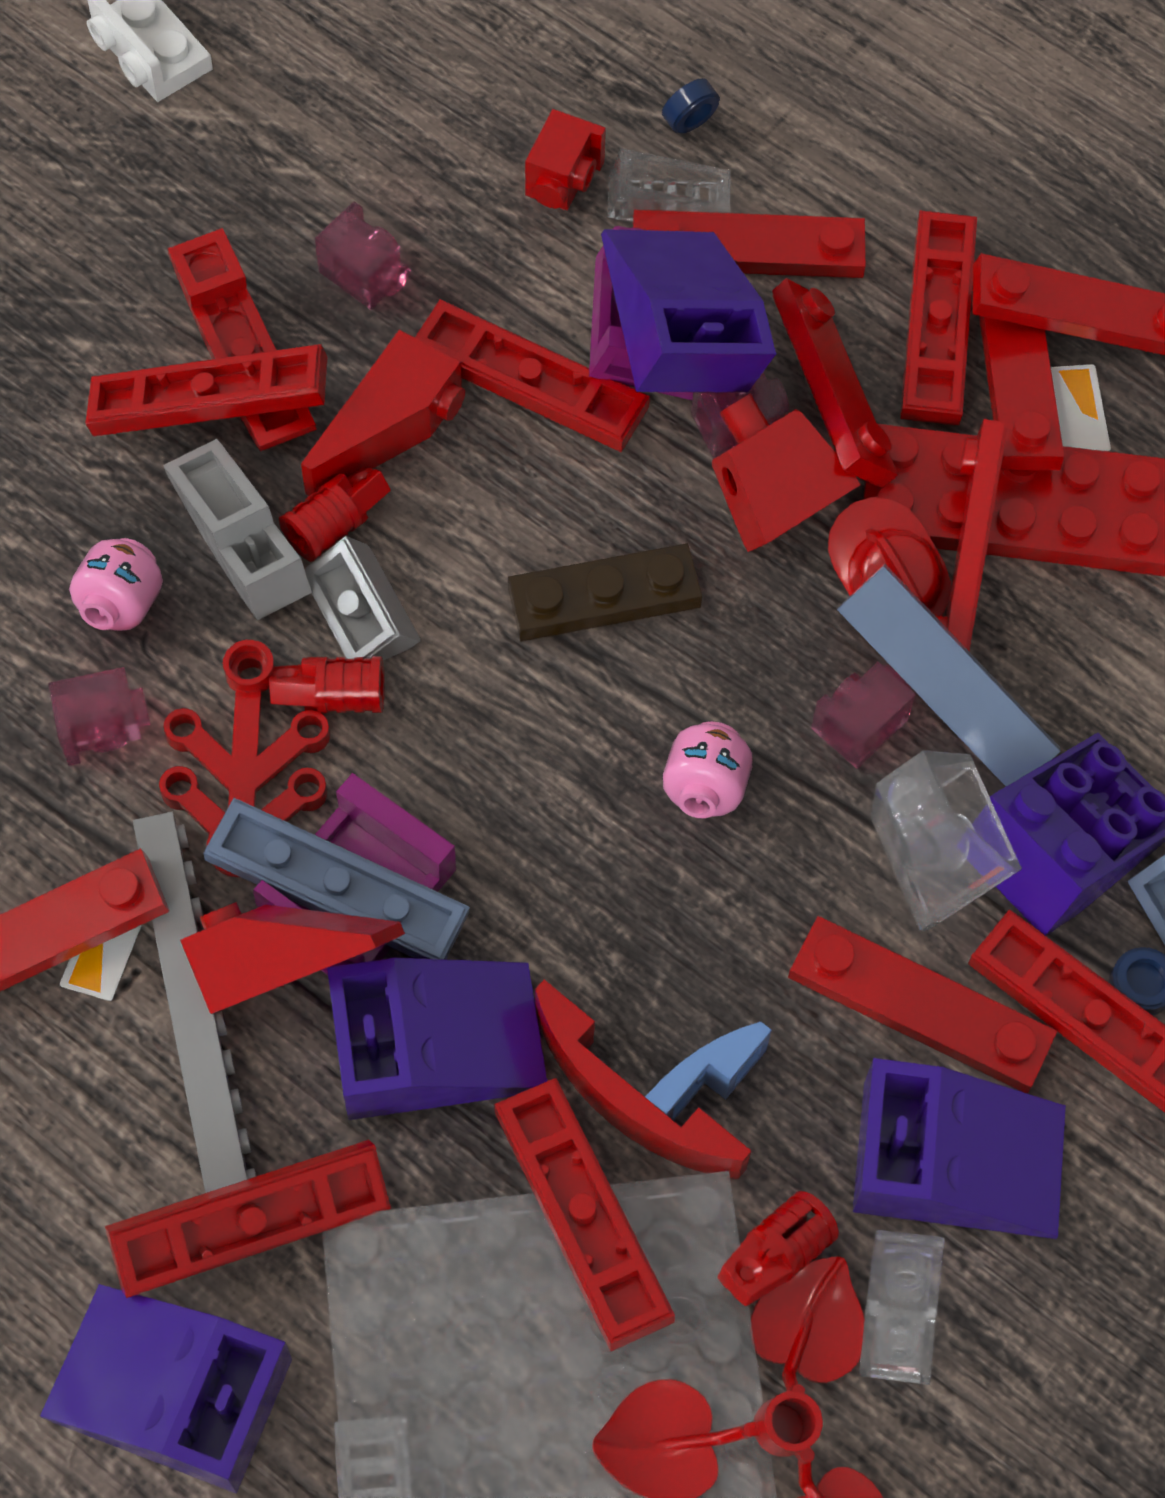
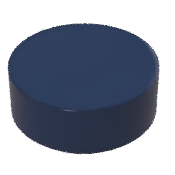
(691, 106)
(1141, 978)

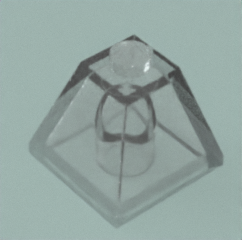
(941, 834)

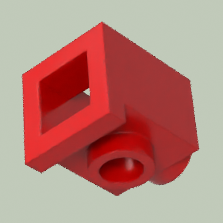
(563, 159)

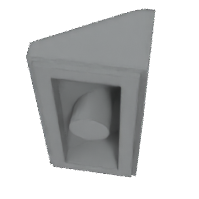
(360, 602)

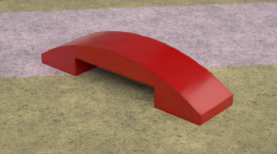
(231, 323)
(696, 1145)

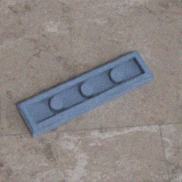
(948, 677)
(334, 879)

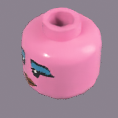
(116, 582)
(708, 767)

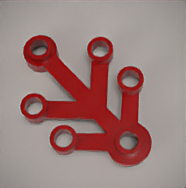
(244, 770)

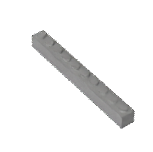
(196, 1031)

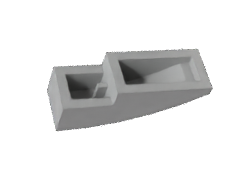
(238, 529)

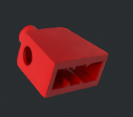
(776, 472)

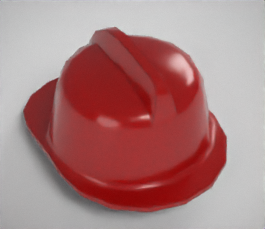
(890, 534)

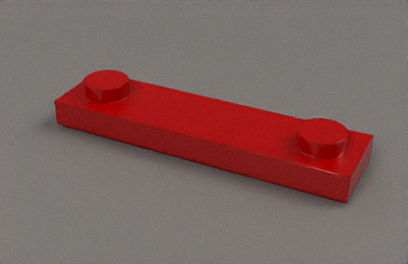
(774, 242)
(1069, 303)
(939, 318)
(535, 376)
(834, 384)
(207, 390)
(1022, 394)
(981, 461)
(78, 917)
(922, 1004)
(1076, 1004)
(584, 1215)
(247, 1218)

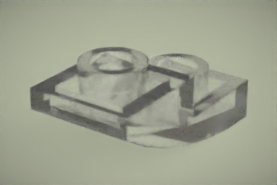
(902, 1307)

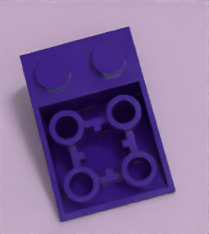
(686, 312)
(1076, 830)
(433, 1033)
(958, 1151)
(169, 1385)

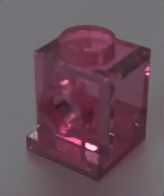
(360, 257)
(706, 407)
(97, 712)
(863, 713)

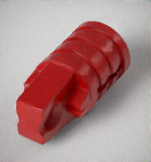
(332, 511)
(331, 684)
(779, 1248)

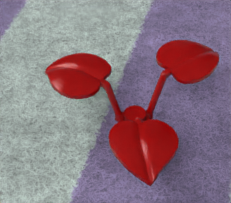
(661, 1431)

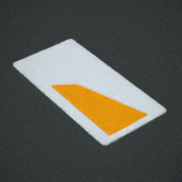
(1080, 407)
(100, 968)

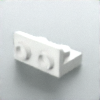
(149, 44)

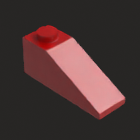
(389, 411)
(273, 946)

